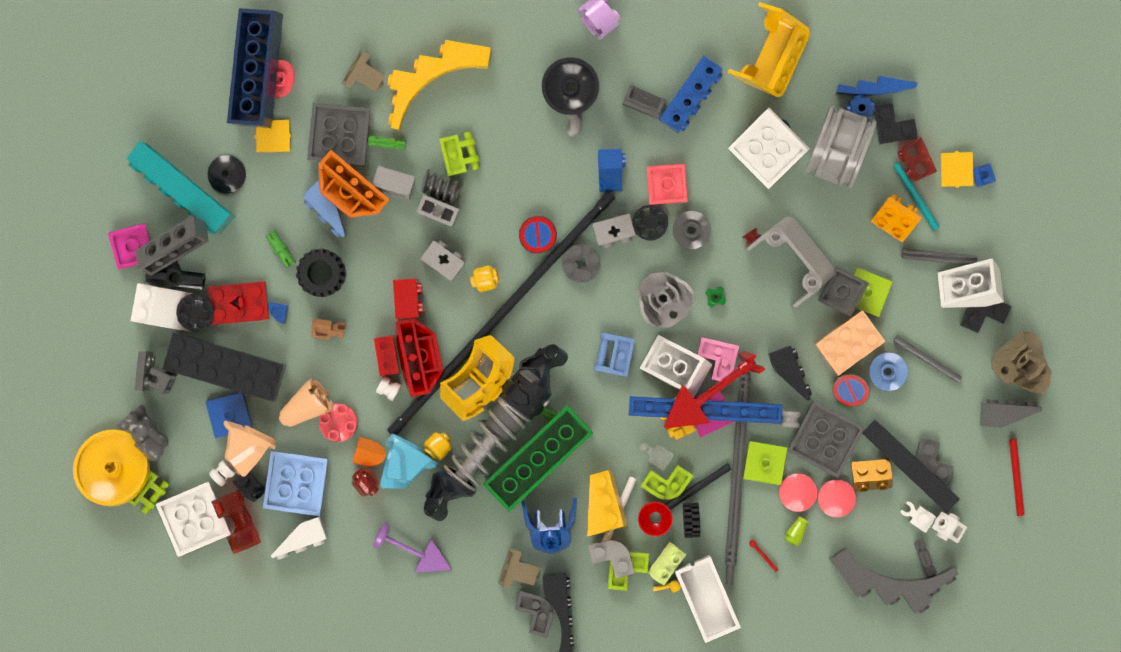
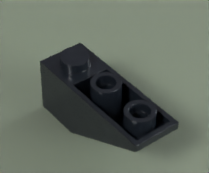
(786, 366)

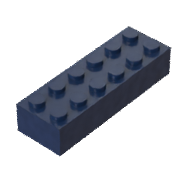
(255, 68)

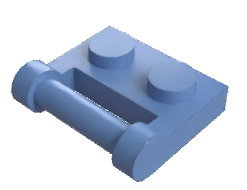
(620, 356)

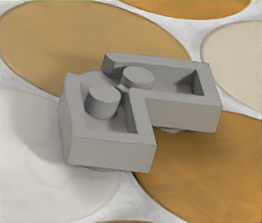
(615, 552)

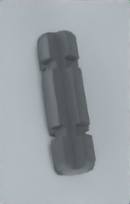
(925, 558)

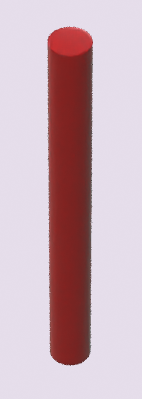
(1016, 477)

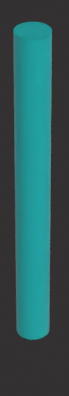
(916, 196)

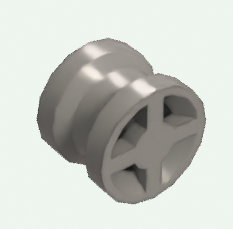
(790, 419)

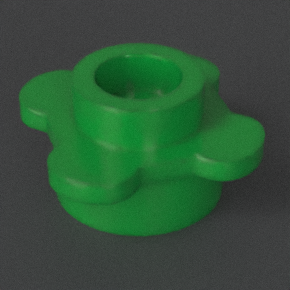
(719, 292)

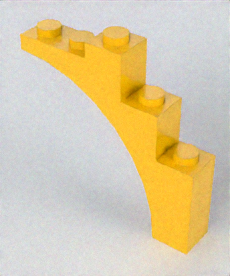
(454, 57)

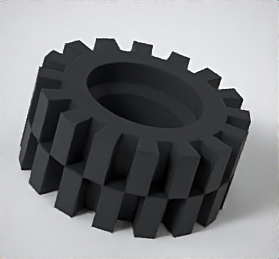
(691, 520)

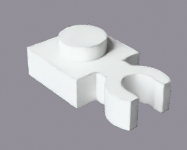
(920, 518)

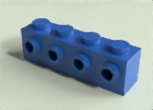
(691, 94)

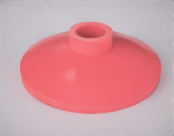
(285, 79)

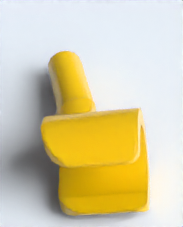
(674, 585)

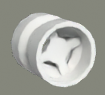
(388, 388)
(222, 473)

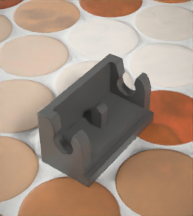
(643, 102)
(163, 381)

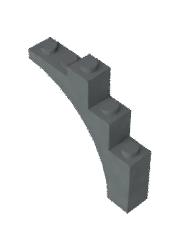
(890, 589)

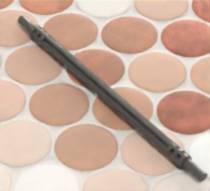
(736, 483)

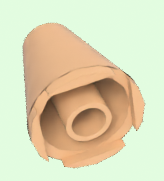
(306, 404)

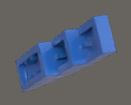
(883, 86)

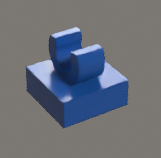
(983, 175)

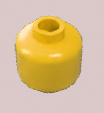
(485, 278)
(437, 446)

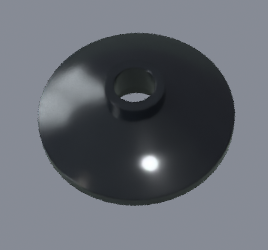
(236, 174)

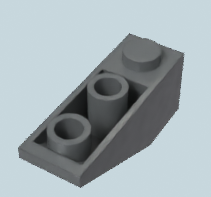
(1001, 415)

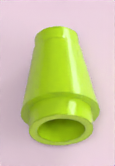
(796, 532)

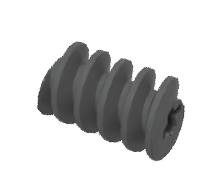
(441, 187)

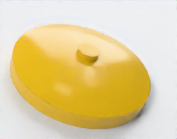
(110, 468)

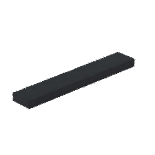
(911, 466)

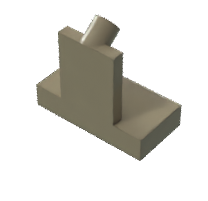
(363, 73)
(517, 570)

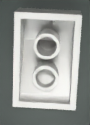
(971, 285)
(157, 306)
(676, 365)

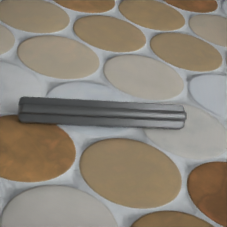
(942, 257)

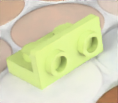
(666, 563)

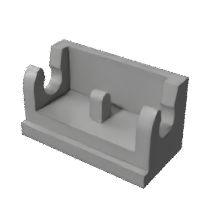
(394, 183)

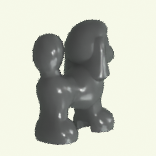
(144, 433)

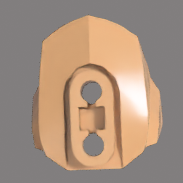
(245, 447)

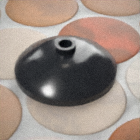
(566, 72)

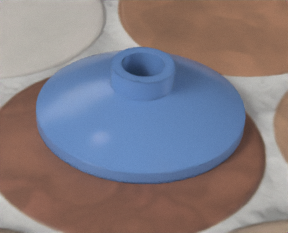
(898, 371)

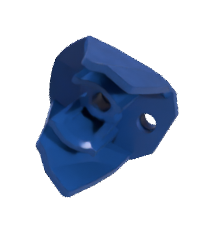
(550, 538)

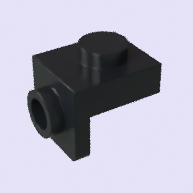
(249, 486)

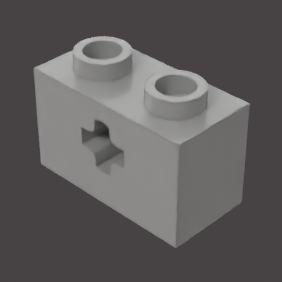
(438, 211)
(603, 228)
(432, 258)

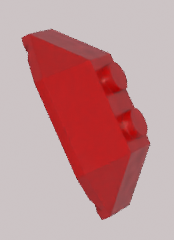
(418, 356)

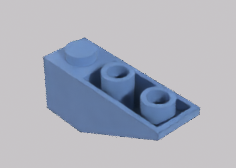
(326, 210)

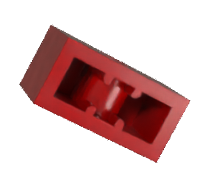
(387, 355)

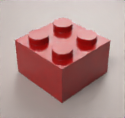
(407, 298)

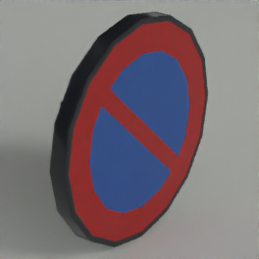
(537, 234)

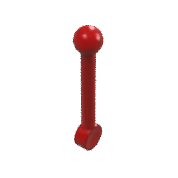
(753, 543)

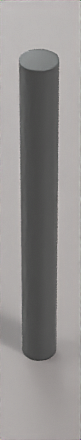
(926, 358)

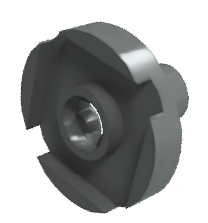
(585, 273)

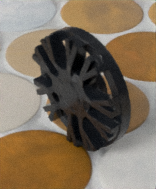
(650, 222)

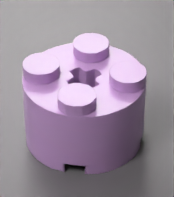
(599, 17)

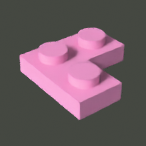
(723, 353)

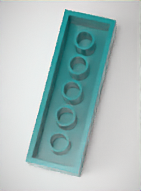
(180, 187)

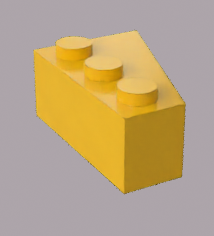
(605, 505)

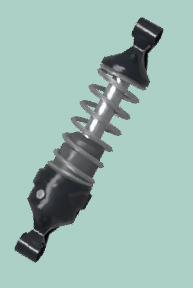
(519, 402)

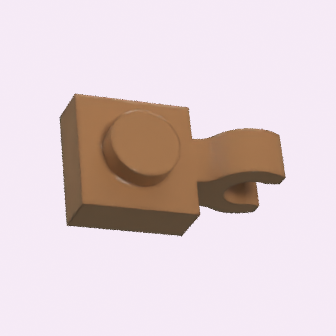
(324, 329)

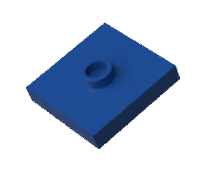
(228, 408)

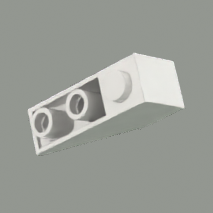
(305, 534)

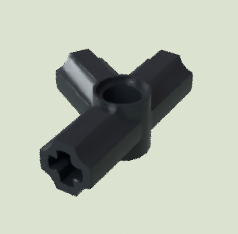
(187, 279)

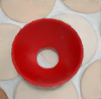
(648, 526)

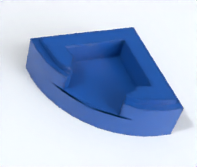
(278, 311)

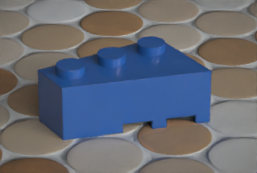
(610, 169)

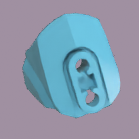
(403, 463)

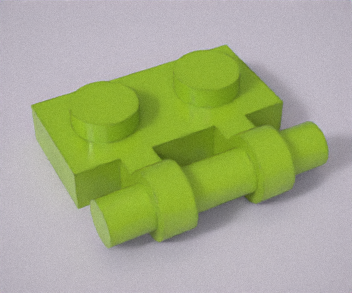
(453, 154)
(159, 490)

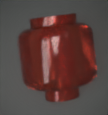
(365, 482)

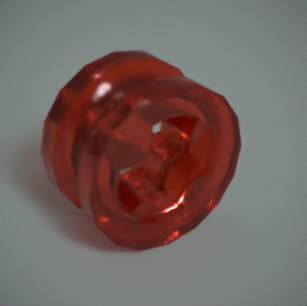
(751, 236)

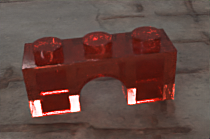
(245, 534)

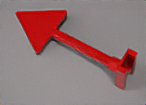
(687, 410)

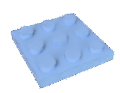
(295, 483)

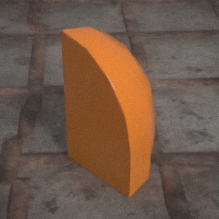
(368, 453)

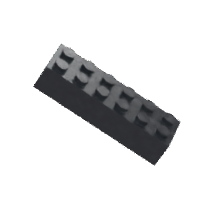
(224, 367)

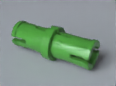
(280, 249)

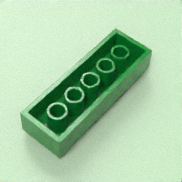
(538, 458)

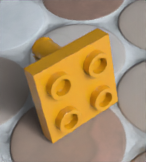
(896, 218)

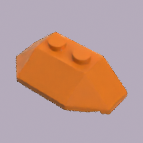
(348, 188)

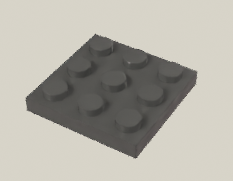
(340, 130)
(825, 439)

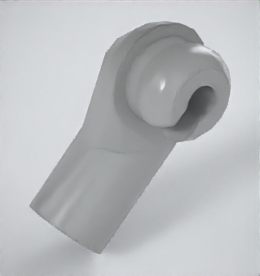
(575, 125)

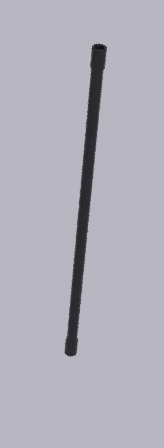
(600, 206)

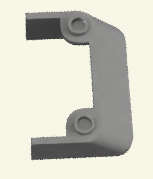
(820, 268)

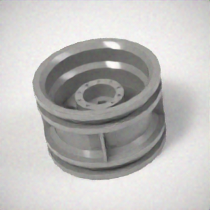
(840, 146)

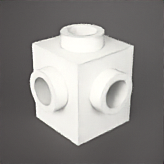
(949, 527)

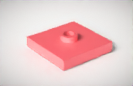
(667, 184)

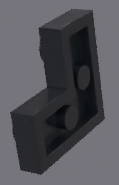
(890, 130)
(975, 316)

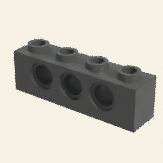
(172, 245)

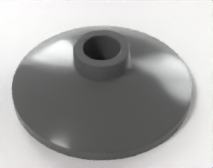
(691, 219)

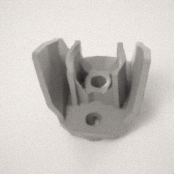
(678, 299)

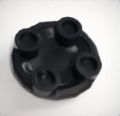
(195, 312)

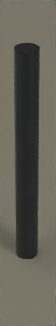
(697, 487)

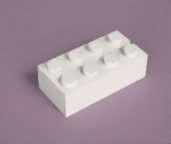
(707, 599)

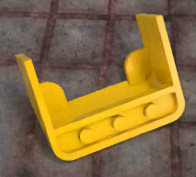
(778, 54)

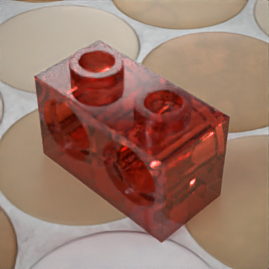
(922, 157)

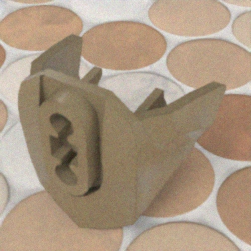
(1023, 363)

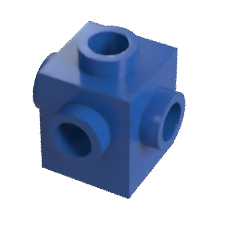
(860, 100)

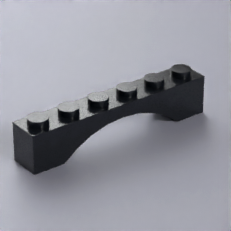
(555, 590)

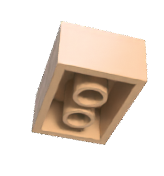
(849, 342)

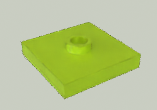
(875, 293)
(765, 463)

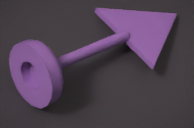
(431, 559)

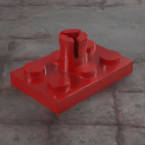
(239, 303)

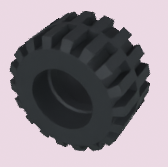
(305, 266)

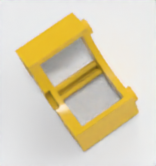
(479, 379)

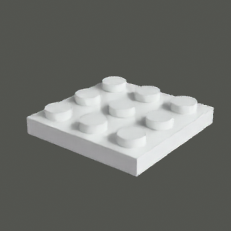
(768, 148)
(192, 519)

